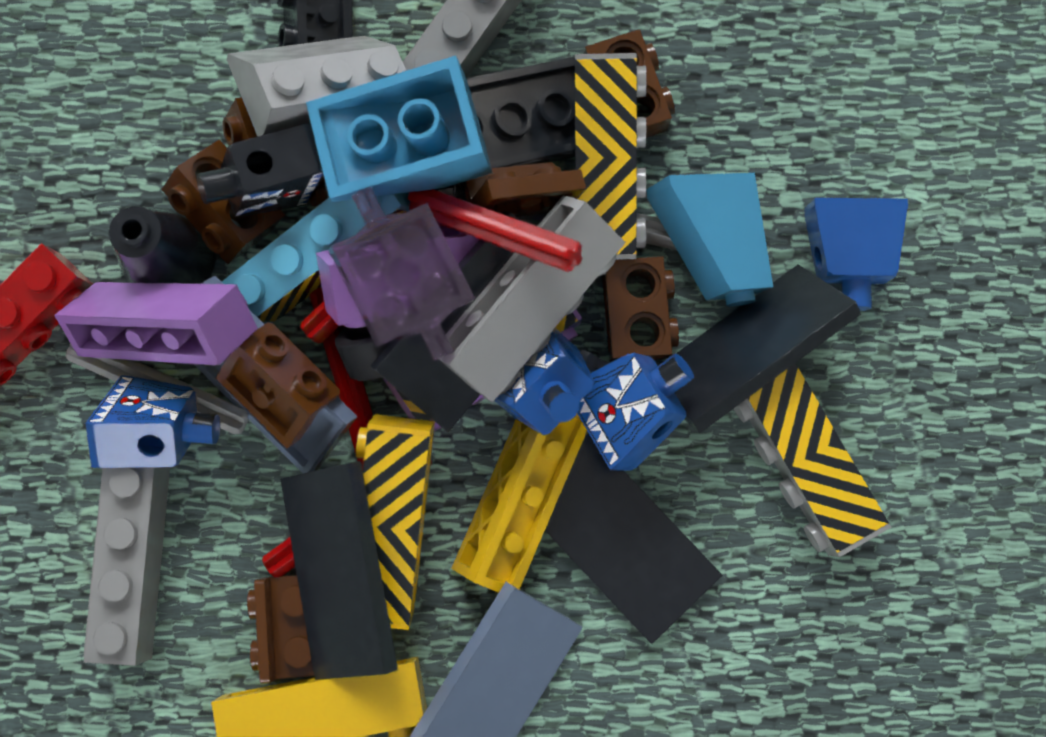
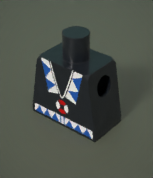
(266, 173)

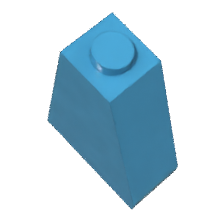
(716, 232)

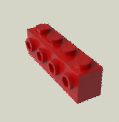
(29, 302)

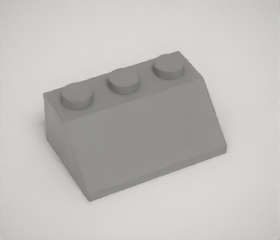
(282, 79)

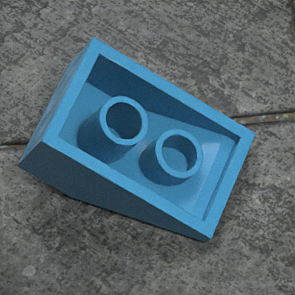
(400, 133)

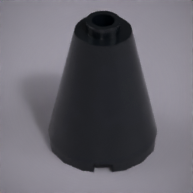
(159, 247)

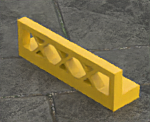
(525, 491)

